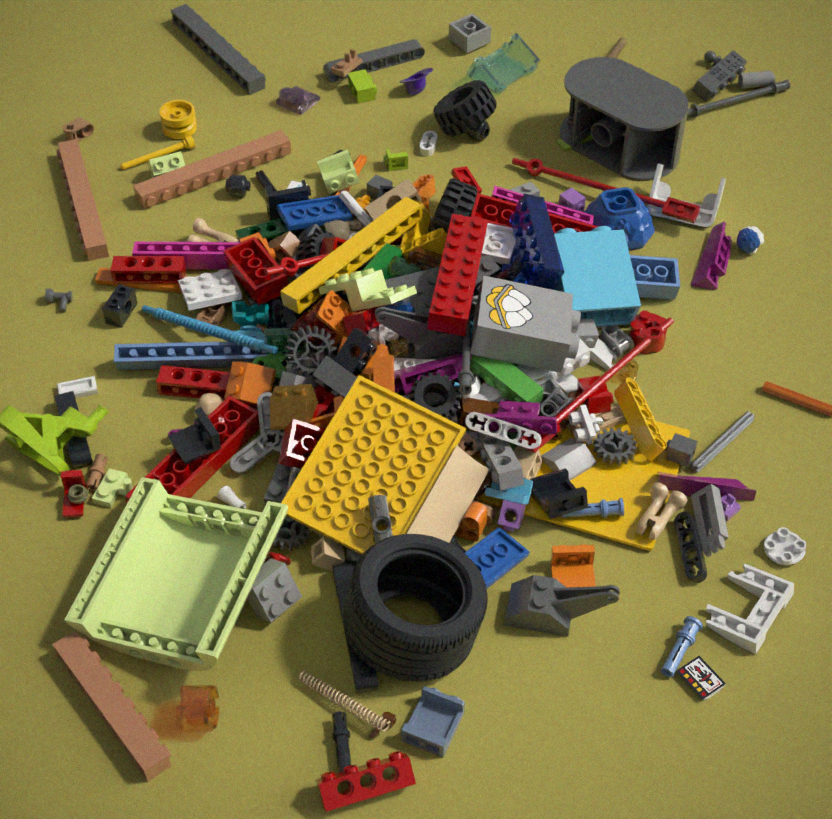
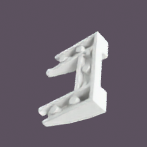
(600, 354)
(773, 595)

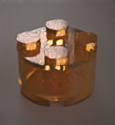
(198, 708)

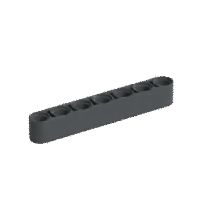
(381, 58)

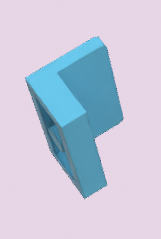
(517, 494)

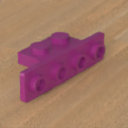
(523, 415)

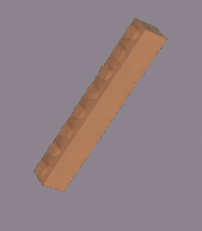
(112, 706)

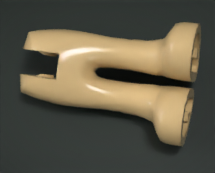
(202, 228)
(659, 495)

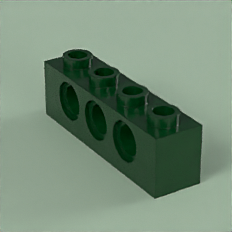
(268, 230)

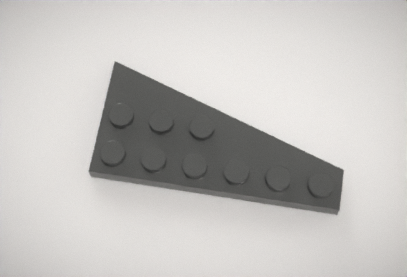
(426, 280)

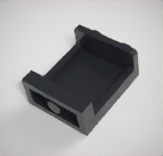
(284, 196)
(557, 494)

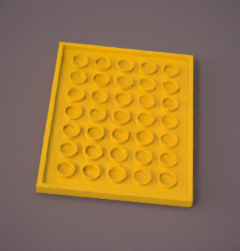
(370, 449)

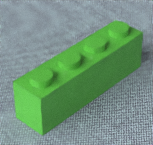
(507, 379)

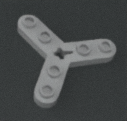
(255, 451)

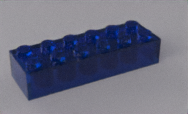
(536, 243)

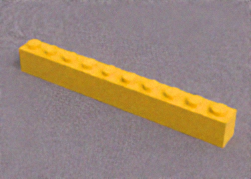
(352, 253)

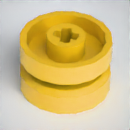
(178, 119)

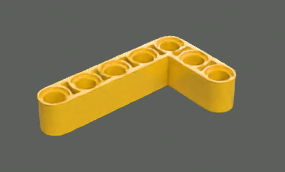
(418, 236)

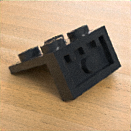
(196, 439)

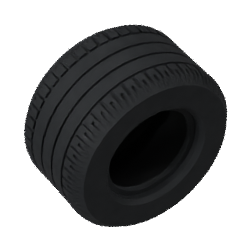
(425, 570)

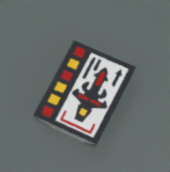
(701, 678)

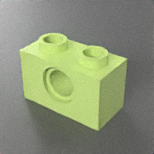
(165, 164)

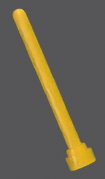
(187, 143)

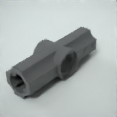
(380, 515)

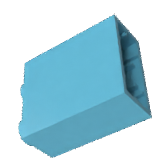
(598, 275)

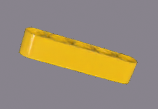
(640, 419)

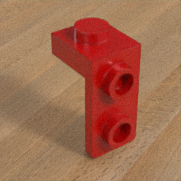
(69, 479)

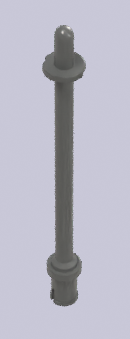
(774, 88)
(465, 376)

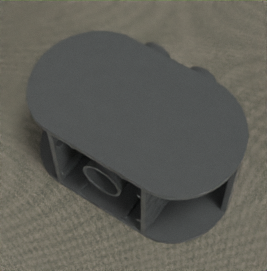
(629, 114)

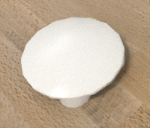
(784, 547)

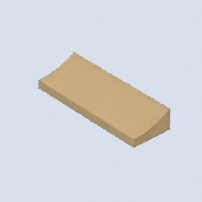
(450, 497)

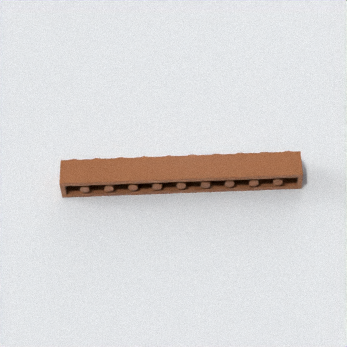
(212, 169)
(82, 200)

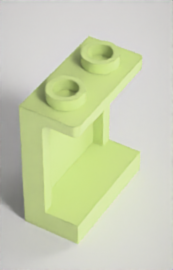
(338, 172)

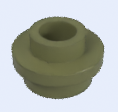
(78, 490)

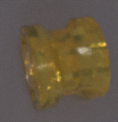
(398, 347)
(629, 371)

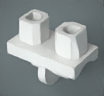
(382, 334)
(588, 423)

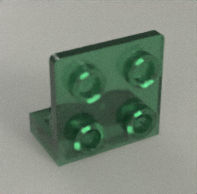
(278, 338)

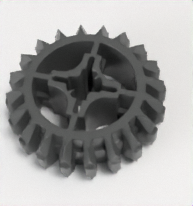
(317, 349)

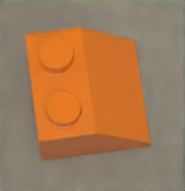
(249, 381)

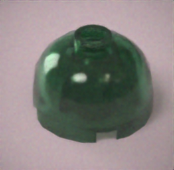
(398, 267)

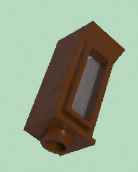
(424, 258)

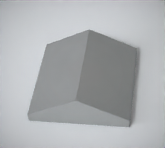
(570, 455)

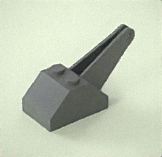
(414, 328)
(549, 606)

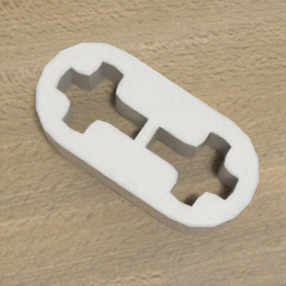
(431, 144)

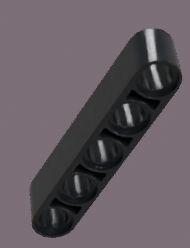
(77, 446)

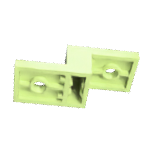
(367, 289)

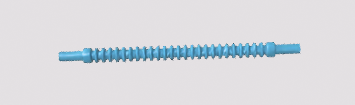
(211, 330)

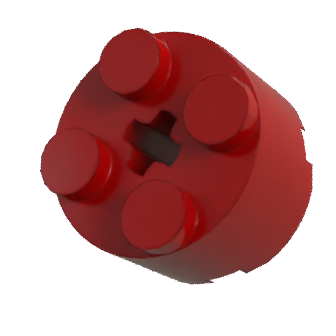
(640, 324)

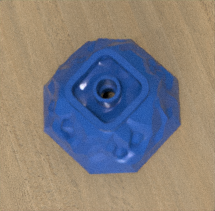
(623, 211)

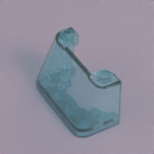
(504, 65)

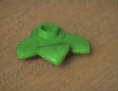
(272, 361)

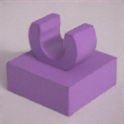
(730, 507)

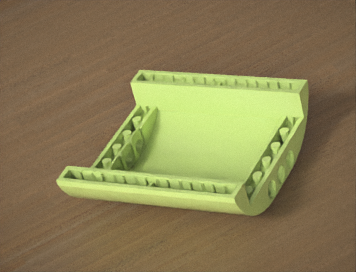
(174, 577)

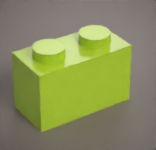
(362, 86)

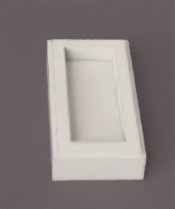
(81, 387)

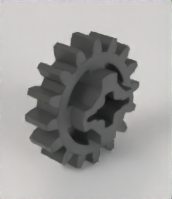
(615, 446)
(290, 535)

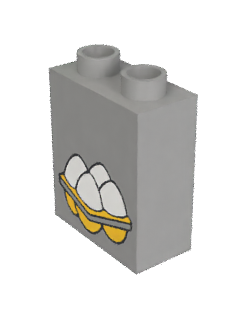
(524, 324)

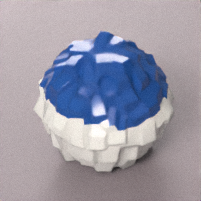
(749, 239)

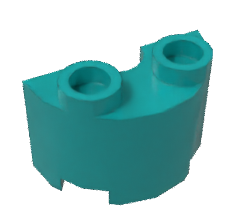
(250, 315)

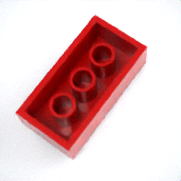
(248, 263)
(299, 443)

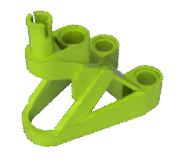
(27, 429)

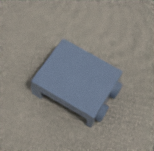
(433, 721)

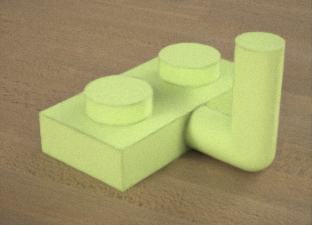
(111, 487)

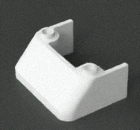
(709, 207)

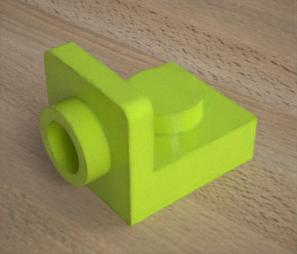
(396, 161)

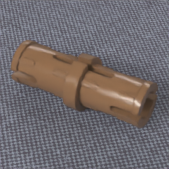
(96, 472)

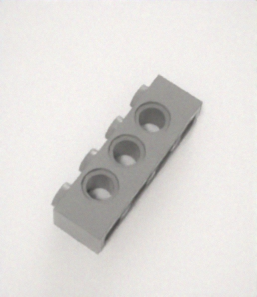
(500, 460)

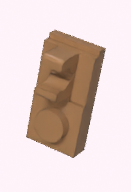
(347, 64)

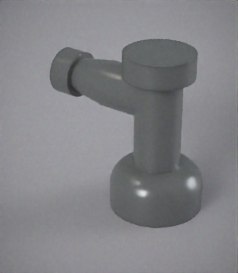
(50, 295)

